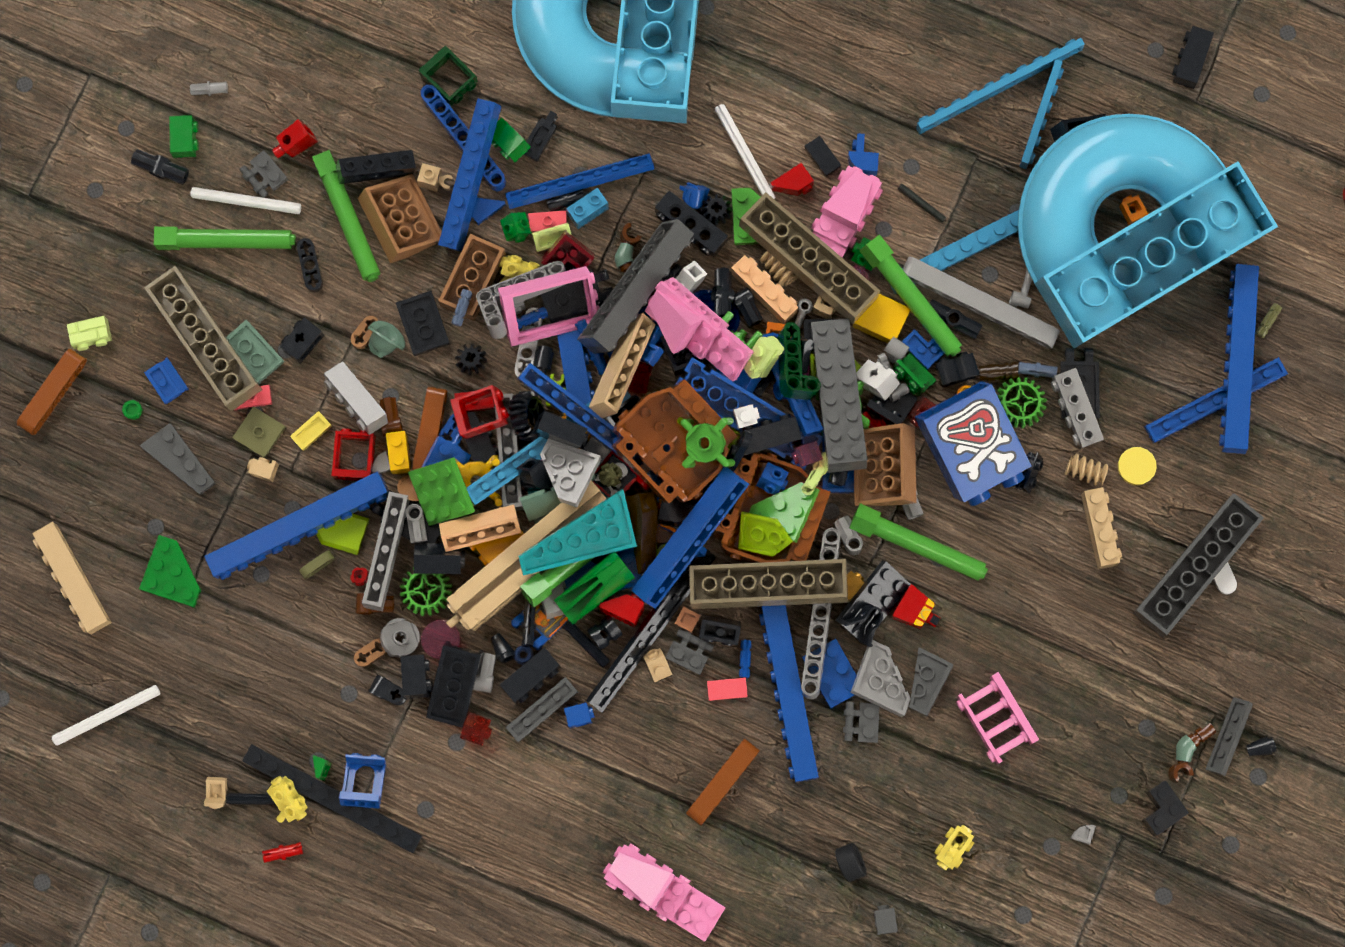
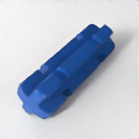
(532, 317)
(745, 658)

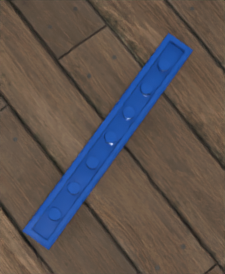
(579, 181)
(1210, 403)

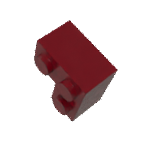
(568, 249)

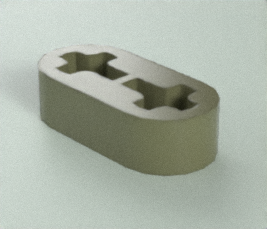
(317, 564)

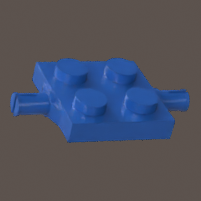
(445, 449)

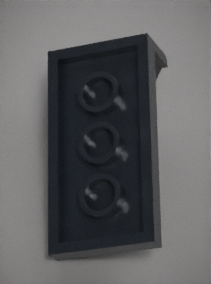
(873, 603)
(454, 685)

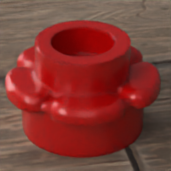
(359, 571)

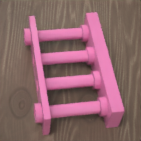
(1006, 701)

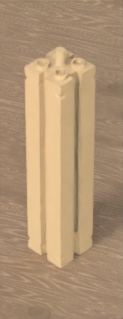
(502, 577)

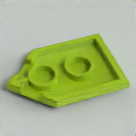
(345, 534)
(762, 535)

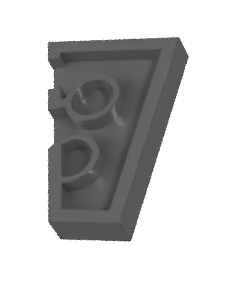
(929, 679)

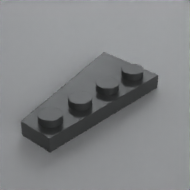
(176, 456)

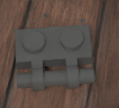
(268, 171)
(687, 657)
(868, 722)

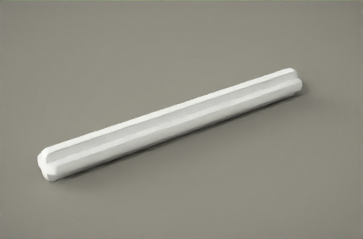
(743, 150)
(246, 200)
(105, 715)

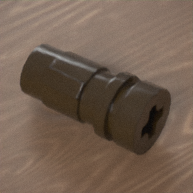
(998, 372)

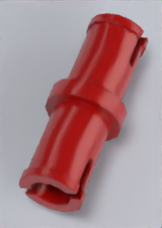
(282, 852)

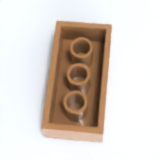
(473, 271)

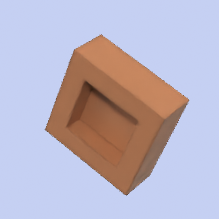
(687, 619)

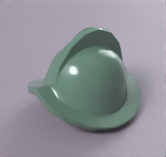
(385, 338)

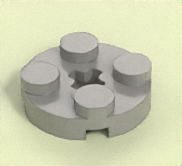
(394, 647)

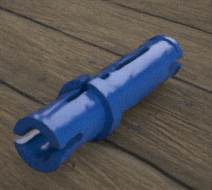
(598, 358)

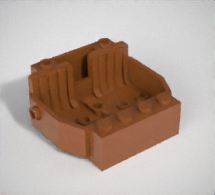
(653, 425)
(752, 495)

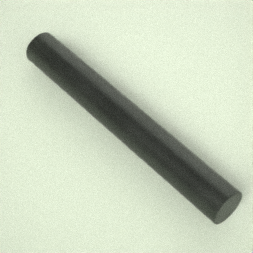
(922, 203)

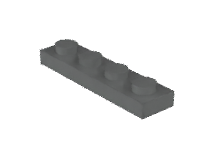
(541, 709)
(1229, 736)

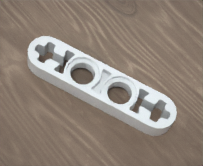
(530, 345)

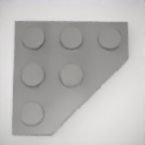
(569, 470)
(881, 681)

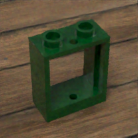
(438, 61)

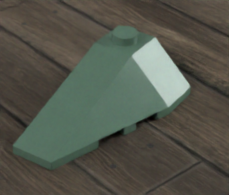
(541, 503)

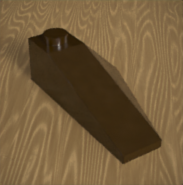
(644, 520)

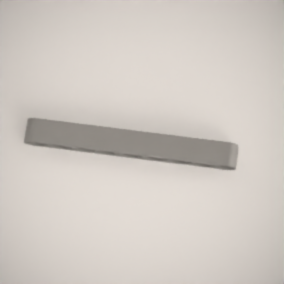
(981, 303)
(819, 622)

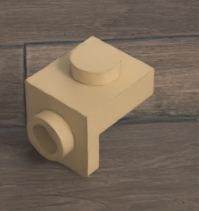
(657, 664)
(215, 792)

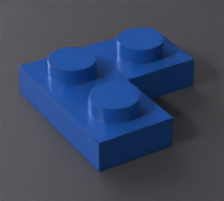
(652, 352)
(925, 352)

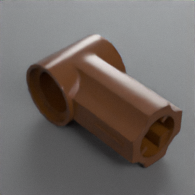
(394, 423)
(388, 606)

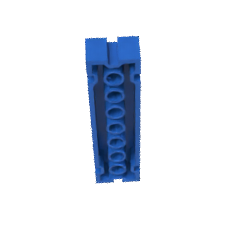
(726, 395)

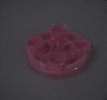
(436, 635)

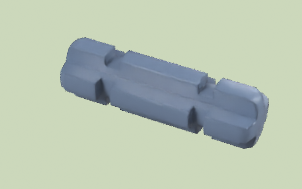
(461, 307)

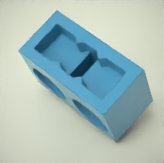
(587, 208)

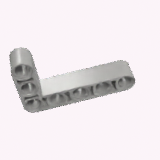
(490, 302)

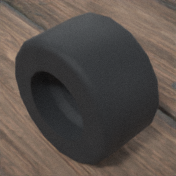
(850, 862)

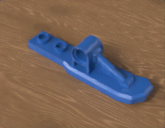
(802, 409)

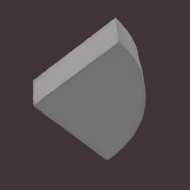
(381, 463)
(1084, 834)

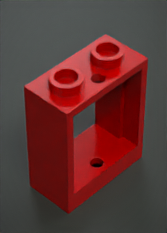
(460, 413)
(352, 475)

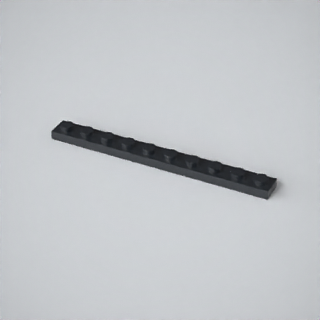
(644, 638)
(329, 797)

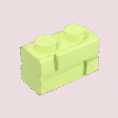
(89, 332)
(764, 357)

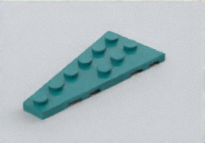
(592, 534)

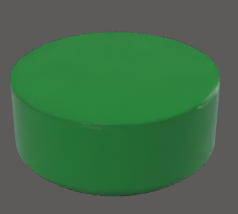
(132, 409)

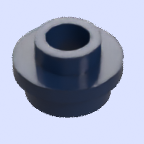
(519, 650)

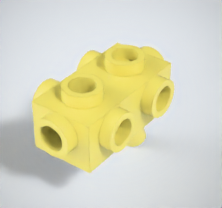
(515, 266)
(287, 799)
(950, 853)

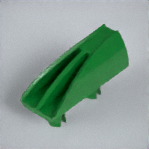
(594, 587)

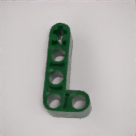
(793, 360)

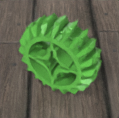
(1012, 403)
(417, 591)

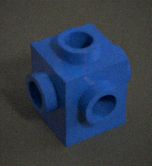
(773, 479)

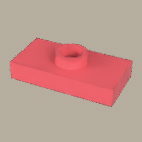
(546, 220)
(260, 399)

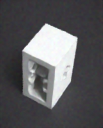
(877, 379)

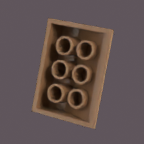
(400, 217)
(890, 467)

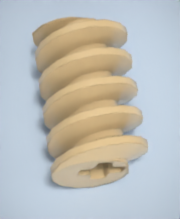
(778, 270)
(1087, 469)

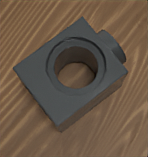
(885, 920)

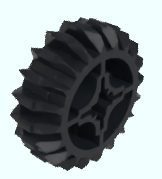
(524, 413)

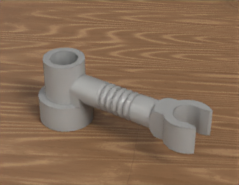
(1021, 298)
(801, 314)
(902, 389)

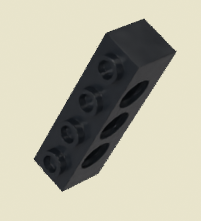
(375, 166)
(671, 203)

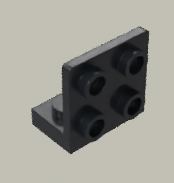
(889, 411)

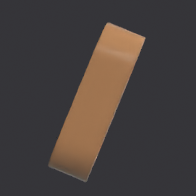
(361, 329)
(368, 649)

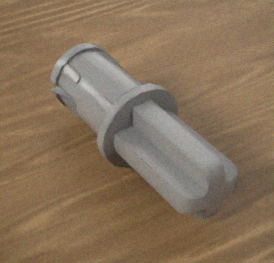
(209, 88)

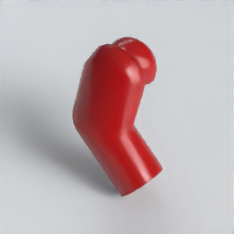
(874, 422)

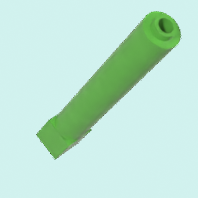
(347, 217)
(173, 238)
(879, 255)
(868, 522)
(541, 585)

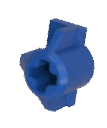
(694, 194)

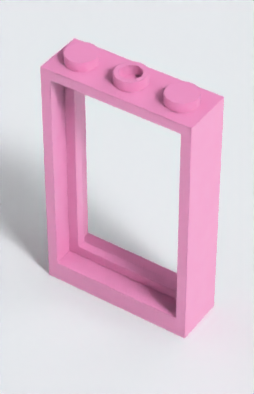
(508, 292)

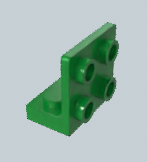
(913, 374)

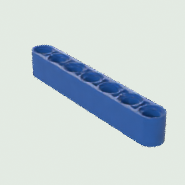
(457, 131)

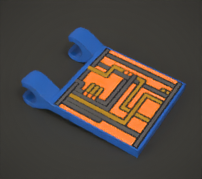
(545, 627)

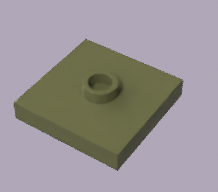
(259, 432)

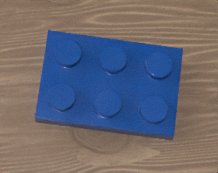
(836, 676)

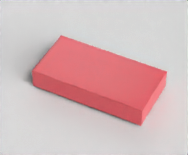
(727, 689)

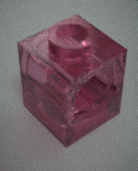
(807, 454)

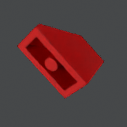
(793, 182)

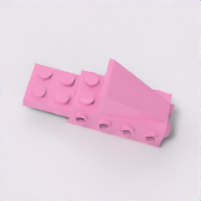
(846, 209)
(693, 325)
(662, 891)

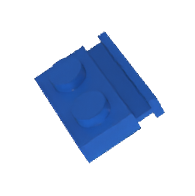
(166, 381)

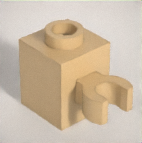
(431, 177)

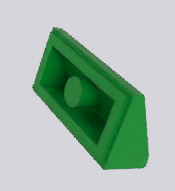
(321, 767)

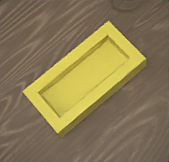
(311, 431)

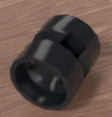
(611, 629)

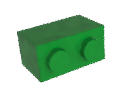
(183, 136)
(509, 140)

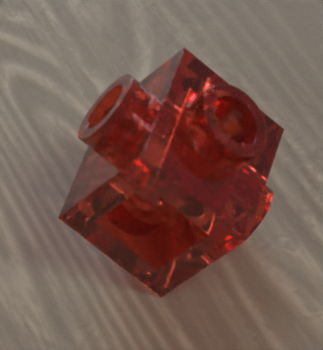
(476, 729)

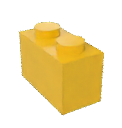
(398, 452)

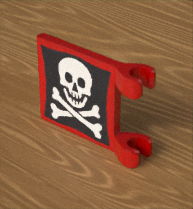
(628, 478)

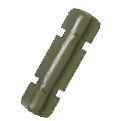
(1268, 320)

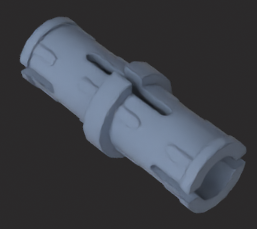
(1037, 369)

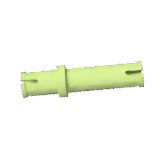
(819, 469)

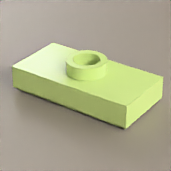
(546, 238)

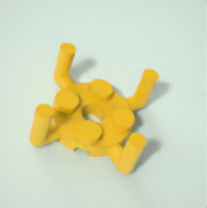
(479, 469)

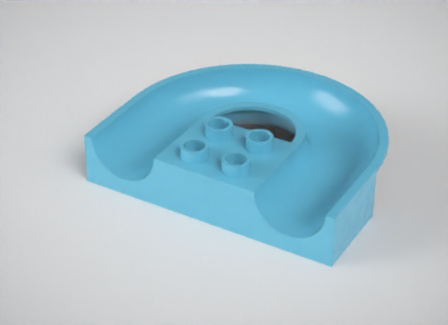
(635, 79)
(1201, 219)

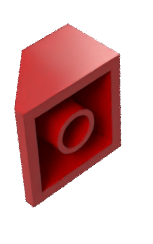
(624, 608)

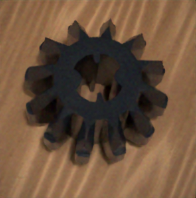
(723, 207)
(464, 360)

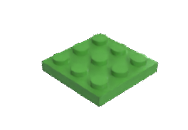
(441, 491)

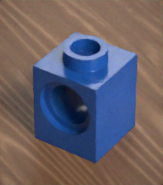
(579, 715)

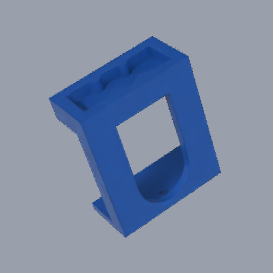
(356, 799)

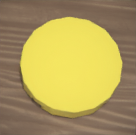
(1137, 466)

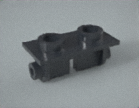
(1030, 476)

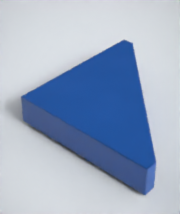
(486, 208)

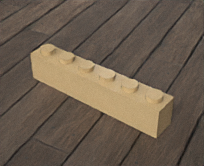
(622, 367)
(71, 577)

